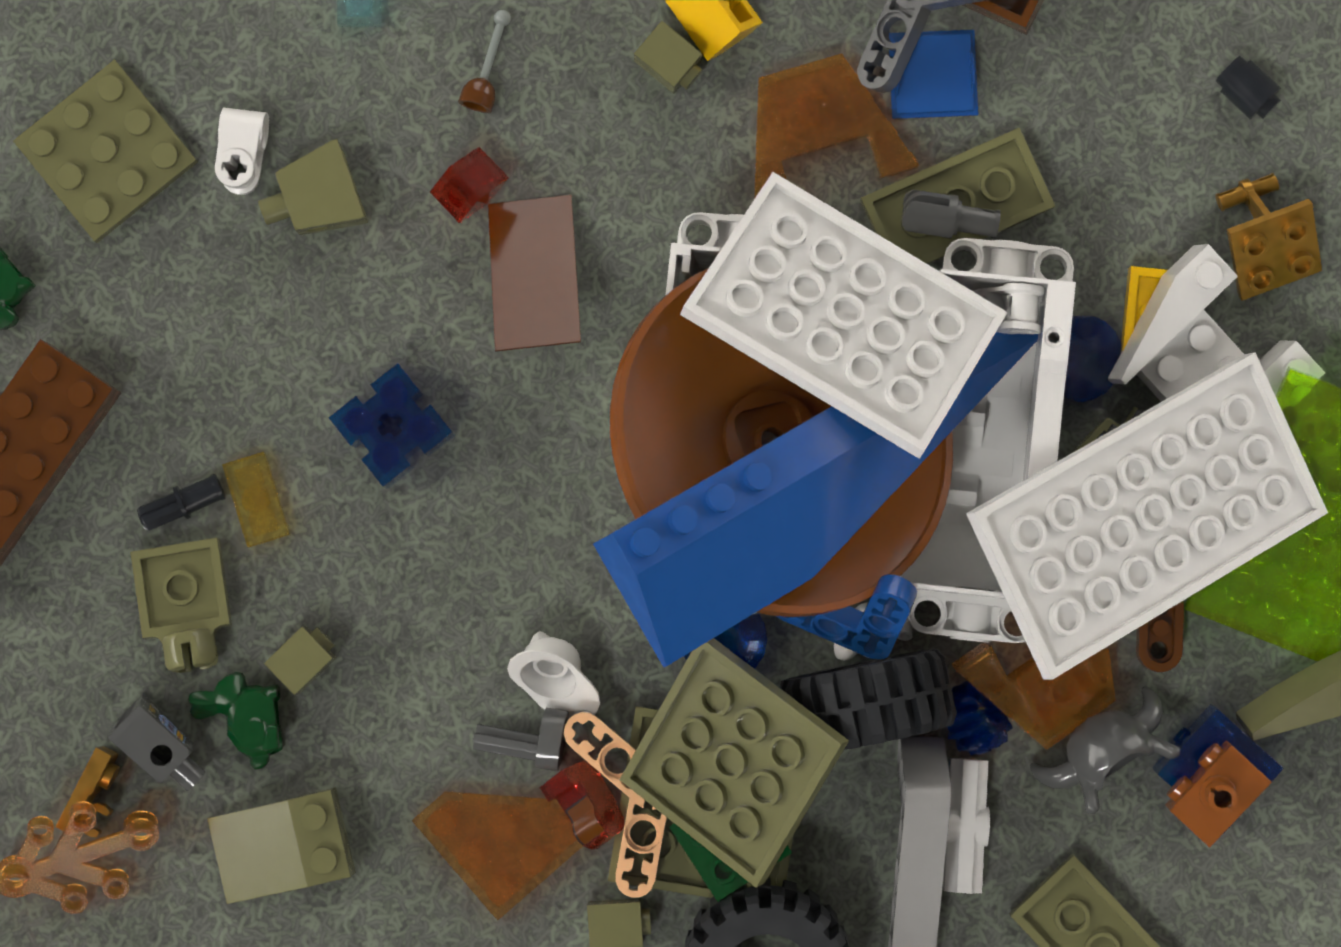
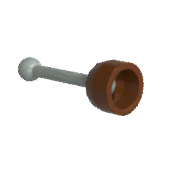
(479, 92)

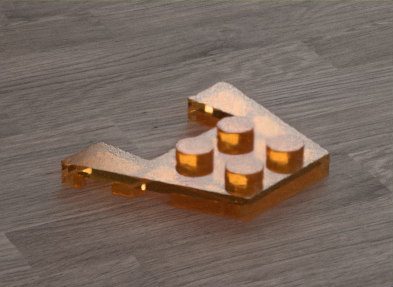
(818, 109)
(1040, 706)

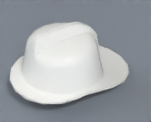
(553, 676)

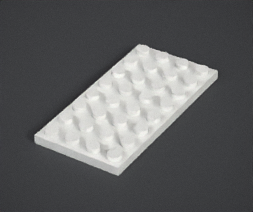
(1147, 515)

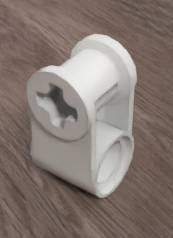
(243, 141)
(1020, 302)

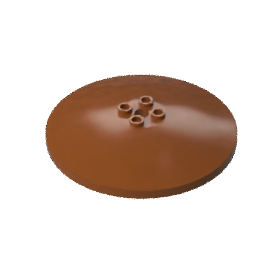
(698, 404)

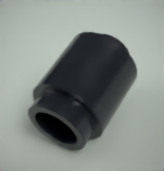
(1249, 88)

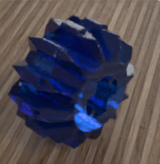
(978, 722)

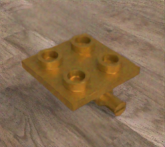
(1273, 245)

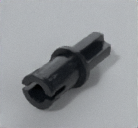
(181, 503)

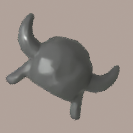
(1106, 745)

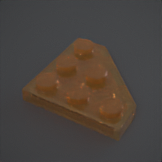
(499, 842)

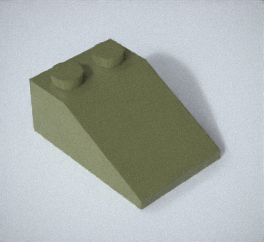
(281, 846)

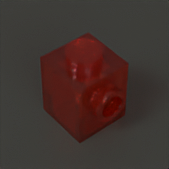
(469, 184)

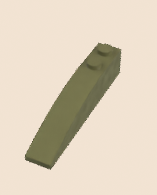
(1297, 701)

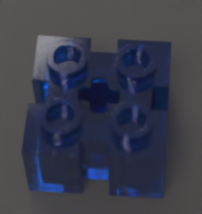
(390, 454)

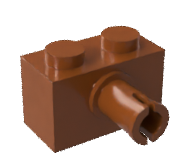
(1216, 792)

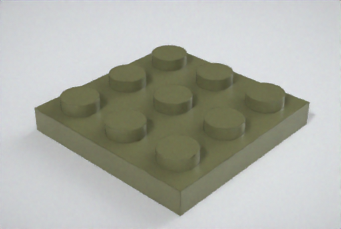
(105, 151)

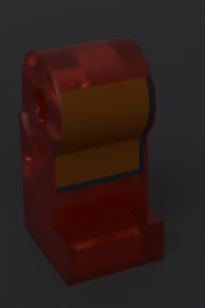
(586, 803)

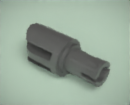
(945, 216)

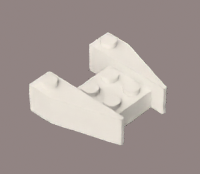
(1182, 344)

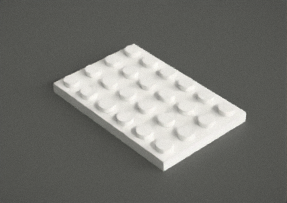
(844, 314)

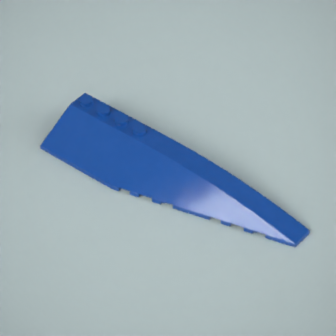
(769, 518)

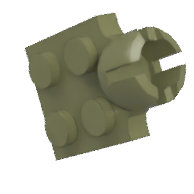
(182, 600)

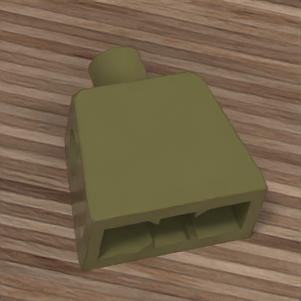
(316, 193)

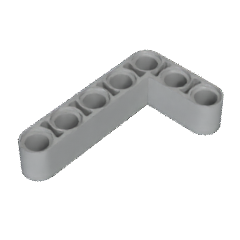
(921, 841)

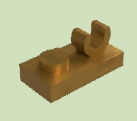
(97, 775)

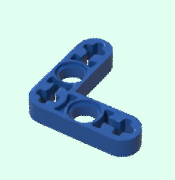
(855, 628)

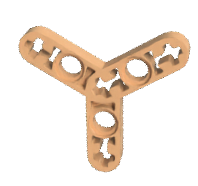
(624, 863)

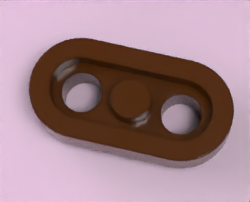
(1165, 629)

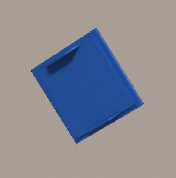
(938, 76)

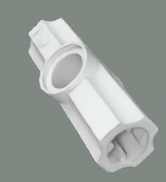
(967, 826)

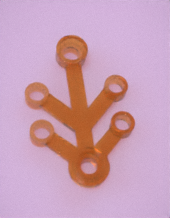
(72, 859)

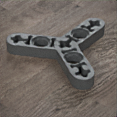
(915, 17)

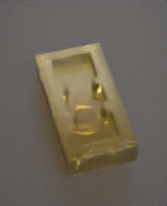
(256, 499)

